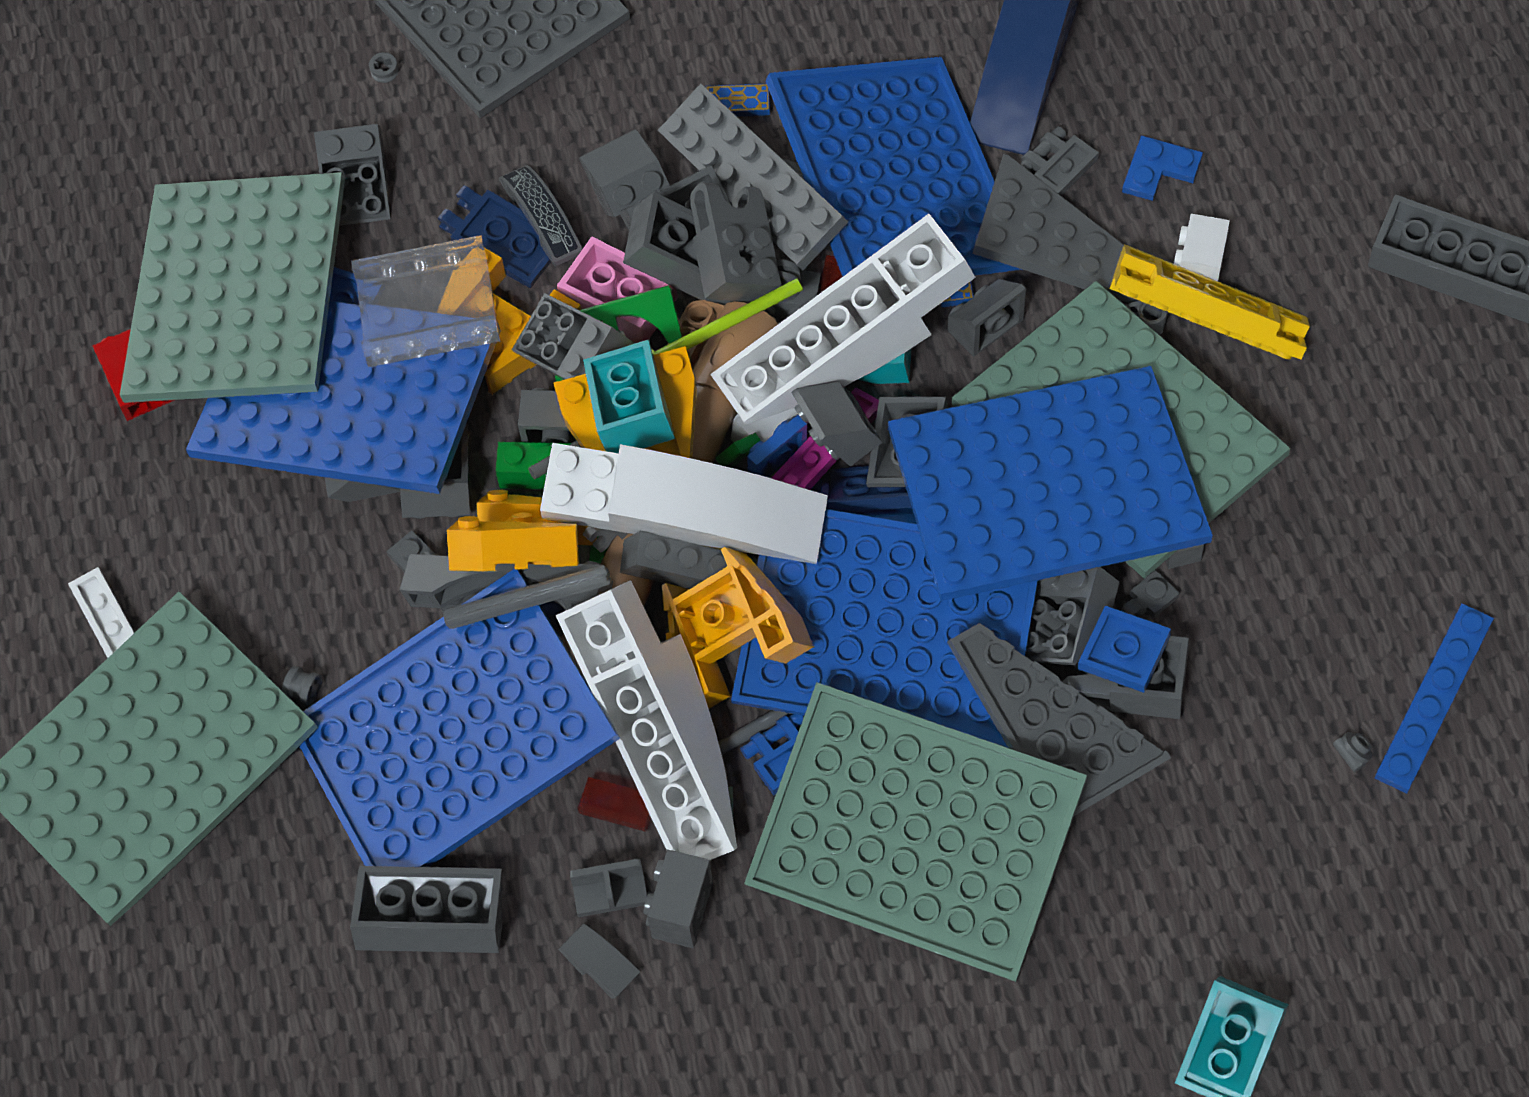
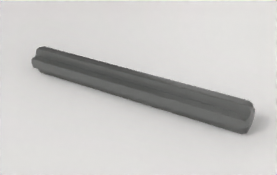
(527, 597)

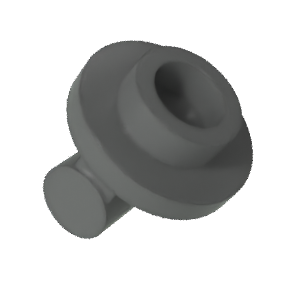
(1354, 750)

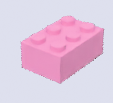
(602, 277)

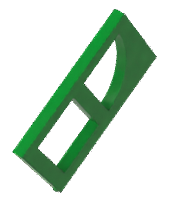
(653, 306)

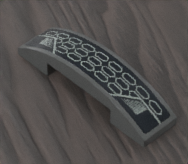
(543, 214)

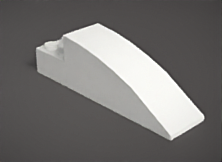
(850, 325)
(682, 501)
(660, 718)

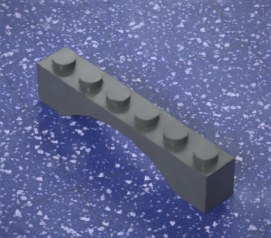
(432, 585)

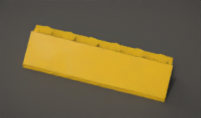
(1210, 303)

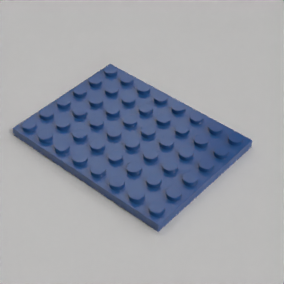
(886, 152)
(363, 424)
(1048, 483)
(880, 628)
(453, 733)

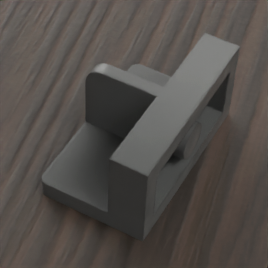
(608, 887)

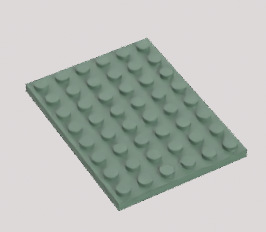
(234, 288)
(1102, 337)
(147, 757)
(916, 831)

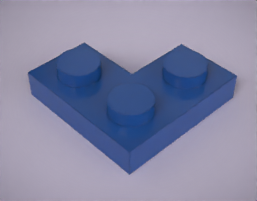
(1156, 159)

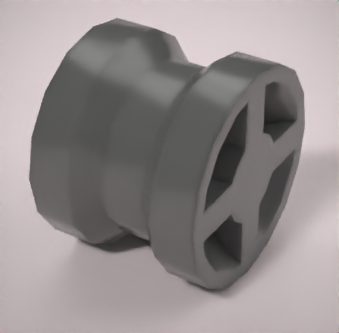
(301, 685)

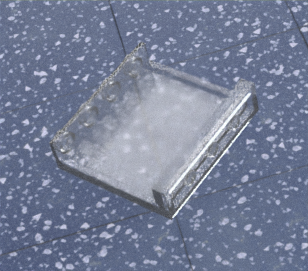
(425, 301)

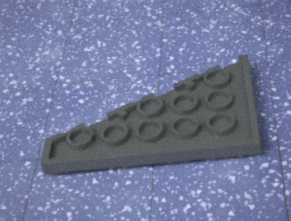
(1044, 233)
(1051, 718)

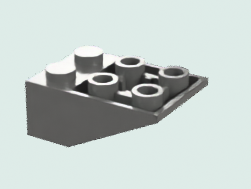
(361, 159)
(563, 337)
(1067, 613)

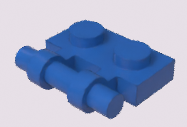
(773, 762)

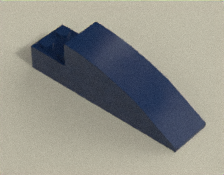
(1020, 71)

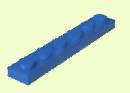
(1434, 698)

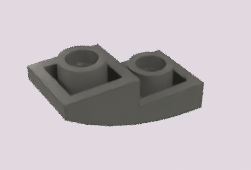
(599, 959)

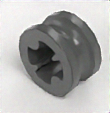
(386, 59)

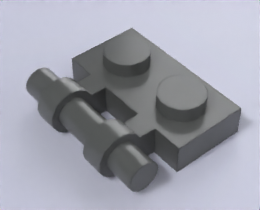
(1067, 163)

